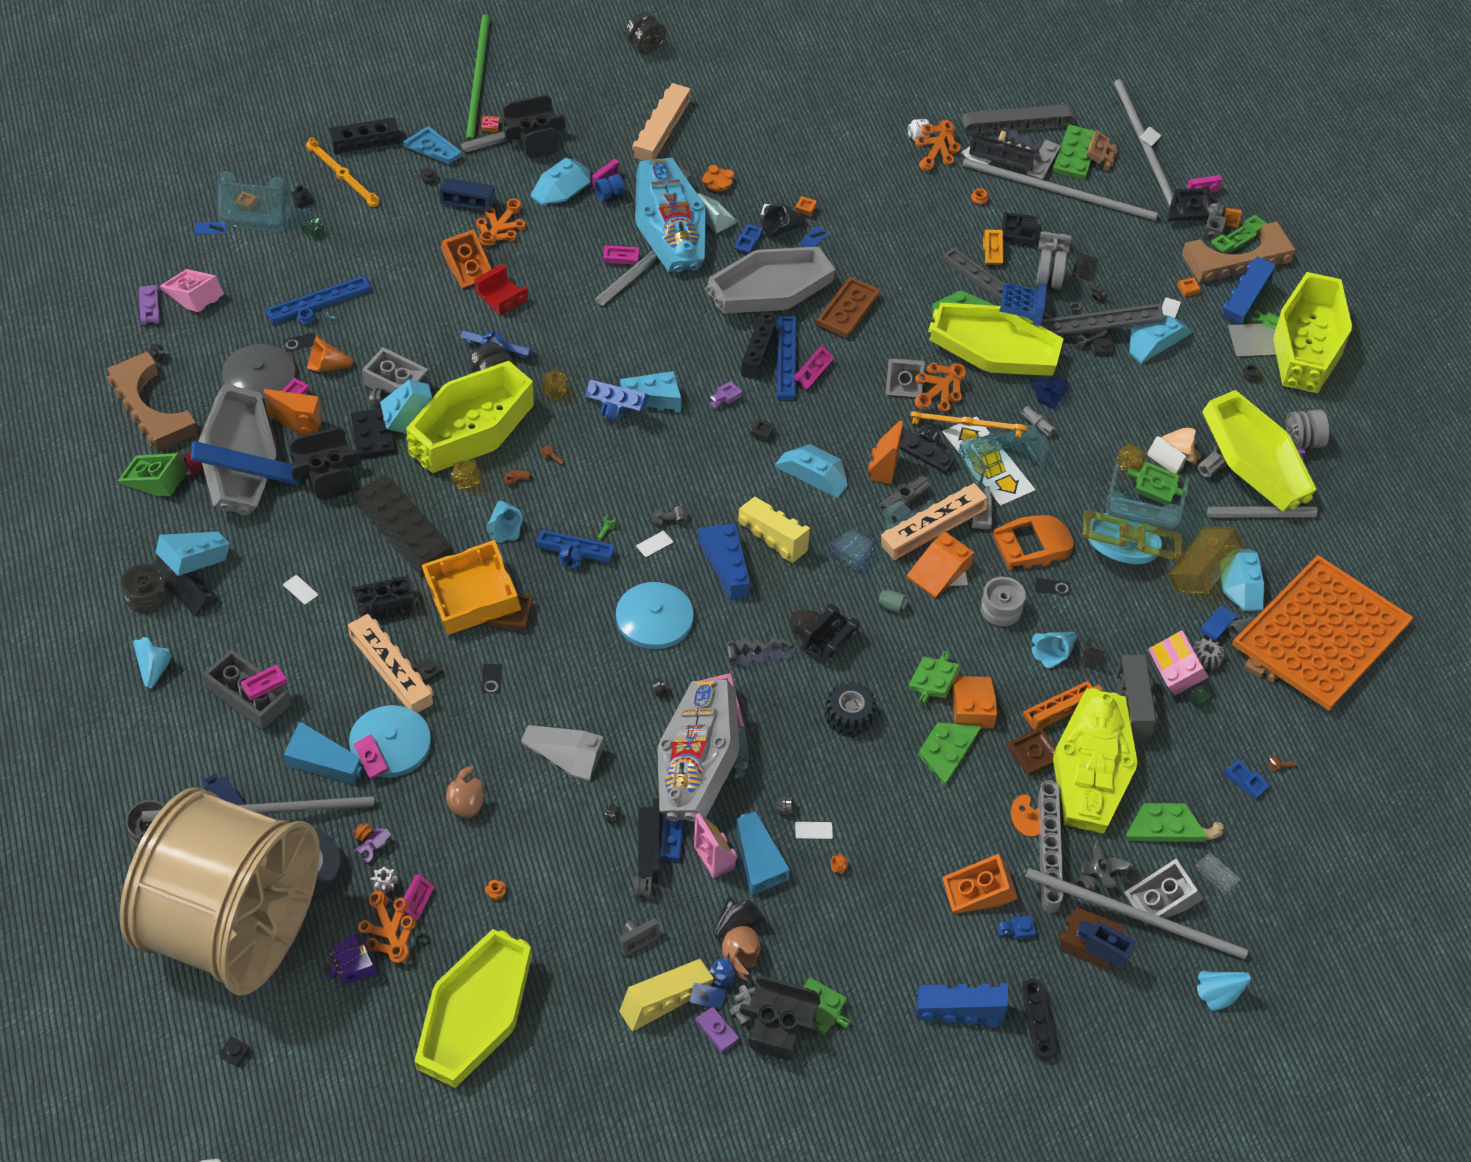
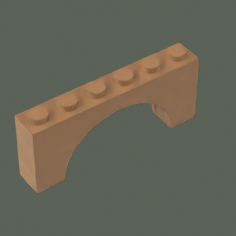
(1213, 265)
(161, 428)

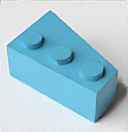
(660, 387)
(405, 404)
(192, 550)

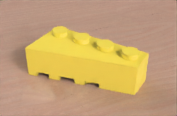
(775, 529)
(662, 993)

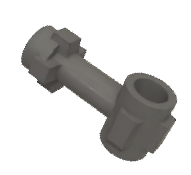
(679, 514)

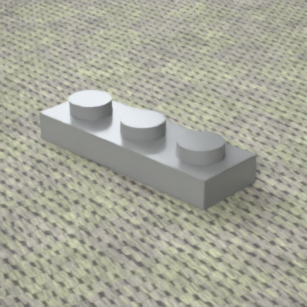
(1043, 162)

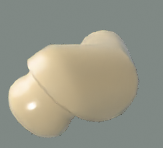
(1215, 831)

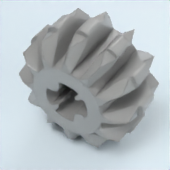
(1209, 653)

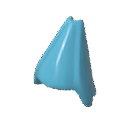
(505, 522)
(1053, 647)
(151, 660)
(1221, 988)

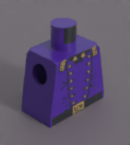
(351, 960)

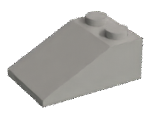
(390, 371)
(1165, 892)

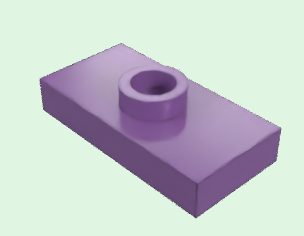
(717, 1029)

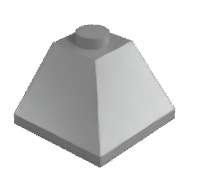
(902, 376)

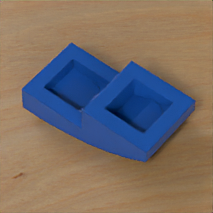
(748, 239)
(1218, 623)
(1246, 780)

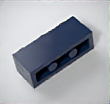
(467, 194)

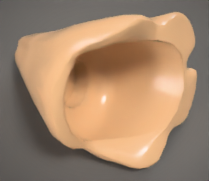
(1184, 442)

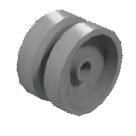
(1050, 269)
(1003, 601)

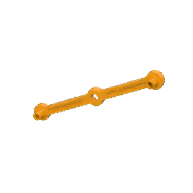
(313, 146)
(1019, 428)

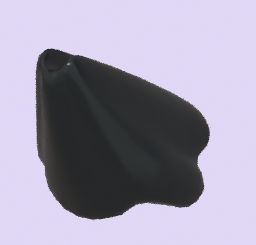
(780, 219)
(735, 915)

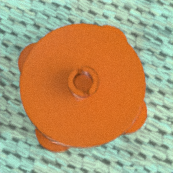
(717, 179)

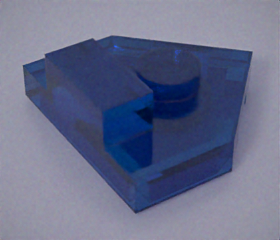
(1049, 389)

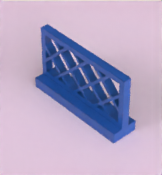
(1024, 301)

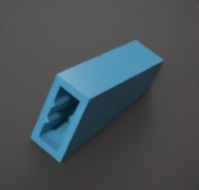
(321, 756)
(760, 856)

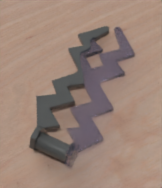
(766, 651)

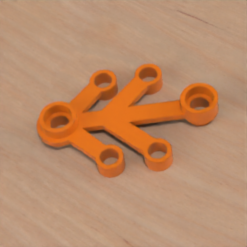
(945, 129)
(488, 237)
(942, 385)
(390, 928)

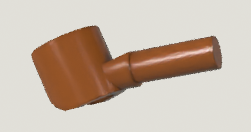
(548, 451)
(1275, 764)

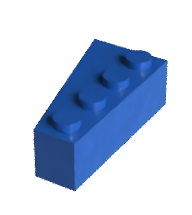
(1249, 291)
(725, 553)
(963, 1004)

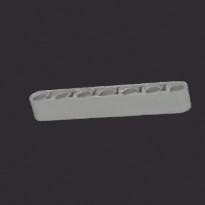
(1053, 838)

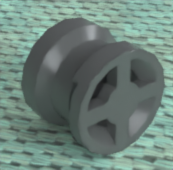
(640, 886)

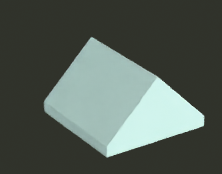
(716, 215)

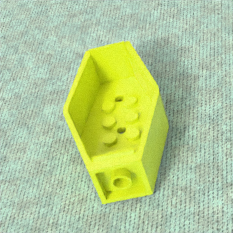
(1304, 364)
(442, 430)

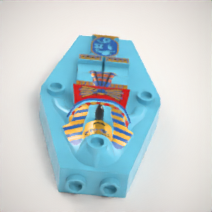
(670, 215)

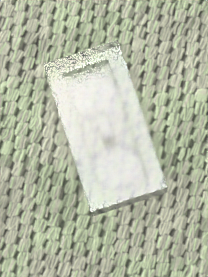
(1217, 873)

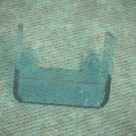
(973, 447)
(1164, 517)

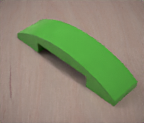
(1240, 237)

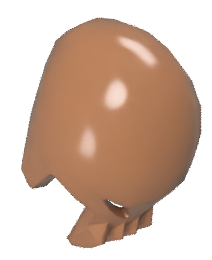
(465, 798)
(743, 947)

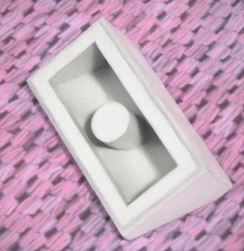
(1167, 455)

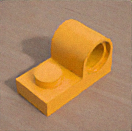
(993, 247)

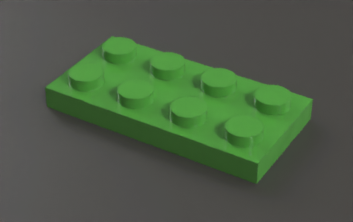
(1072, 153)

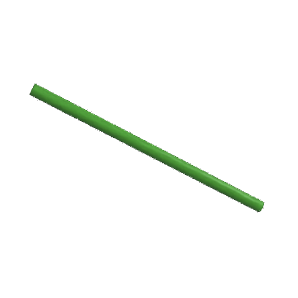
(477, 78)

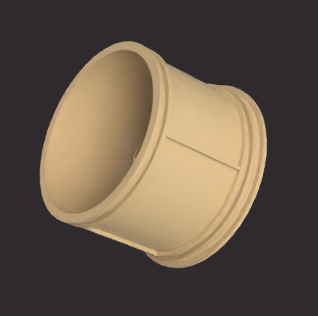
(220, 888)

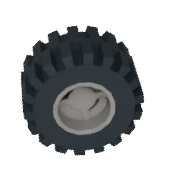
(850, 708)

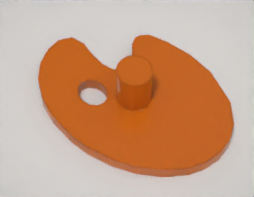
(1025, 821)

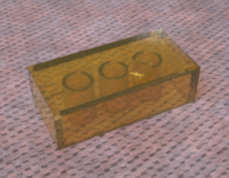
(1205, 559)

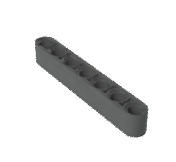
(1018, 119)

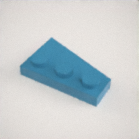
(433, 145)

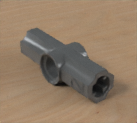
(907, 492)

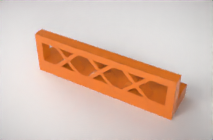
(1059, 709)

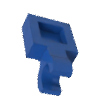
(1019, 927)

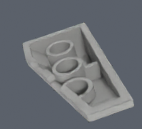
(570, 749)

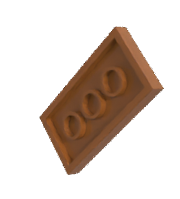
(848, 307)

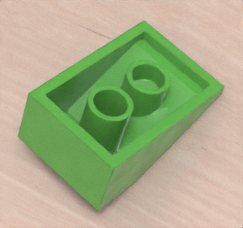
(155, 473)

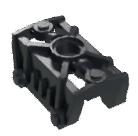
(384, 598)
(822, 628)

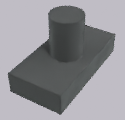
(638, 935)

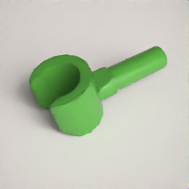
(608, 525)

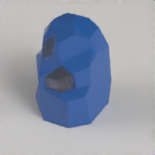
(722, 973)

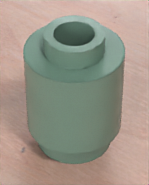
(892, 600)

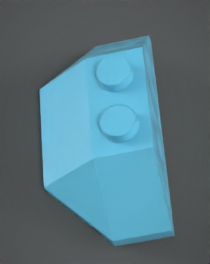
(561, 182)
(1154, 338)
(815, 468)
(1244, 581)

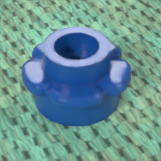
(305, 316)

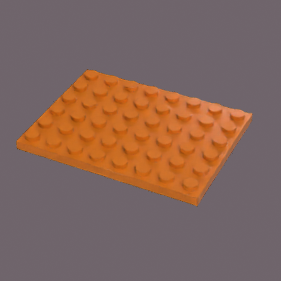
(1322, 632)

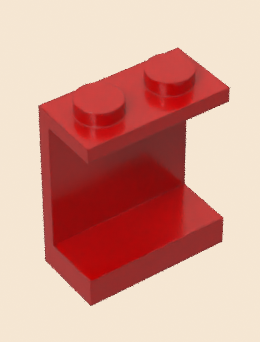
(499, 290)

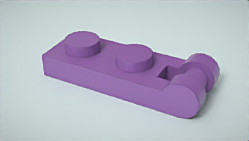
(149, 305)

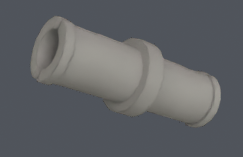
(1038, 421)

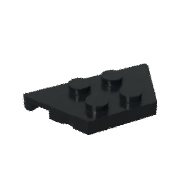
(1190, 204)

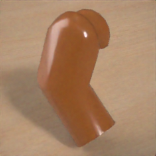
(516, 475)

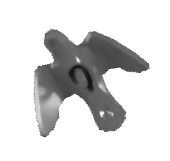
(1103, 868)

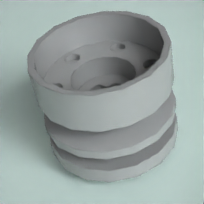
(1308, 428)

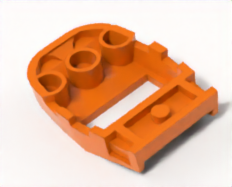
(1051, 532)

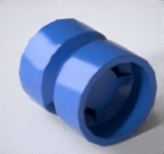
(609, 187)

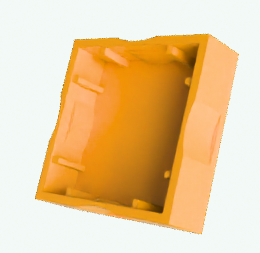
(471, 587)

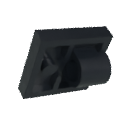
(1019, 228)

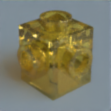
(554, 384)
(1131, 457)
(466, 474)

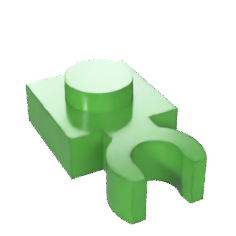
(1269, 320)

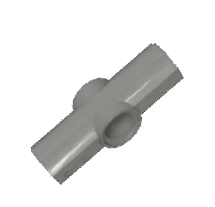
(1212, 463)

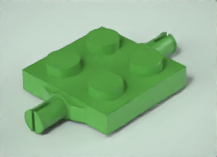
(1156, 483)
(934, 677)
(830, 1007)

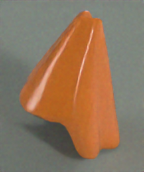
(327, 358)

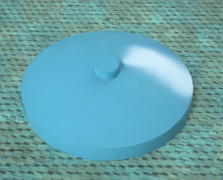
(1127, 554)
(654, 615)
(400, 736)

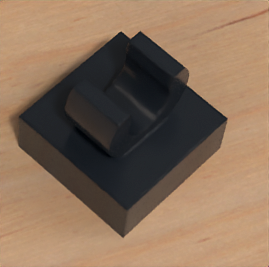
(301, 196)

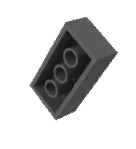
(225, 681)
(1135, 685)

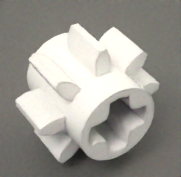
(384, 880)

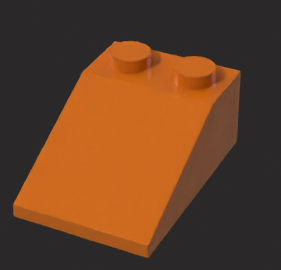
(465, 257)
(293, 410)
(886, 455)
(941, 565)
(974, 701)
(980, 886)

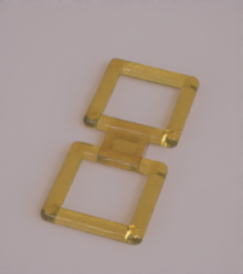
(1133, 534)

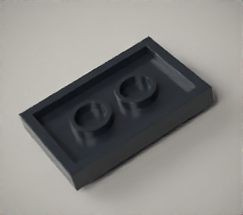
(371, 433)

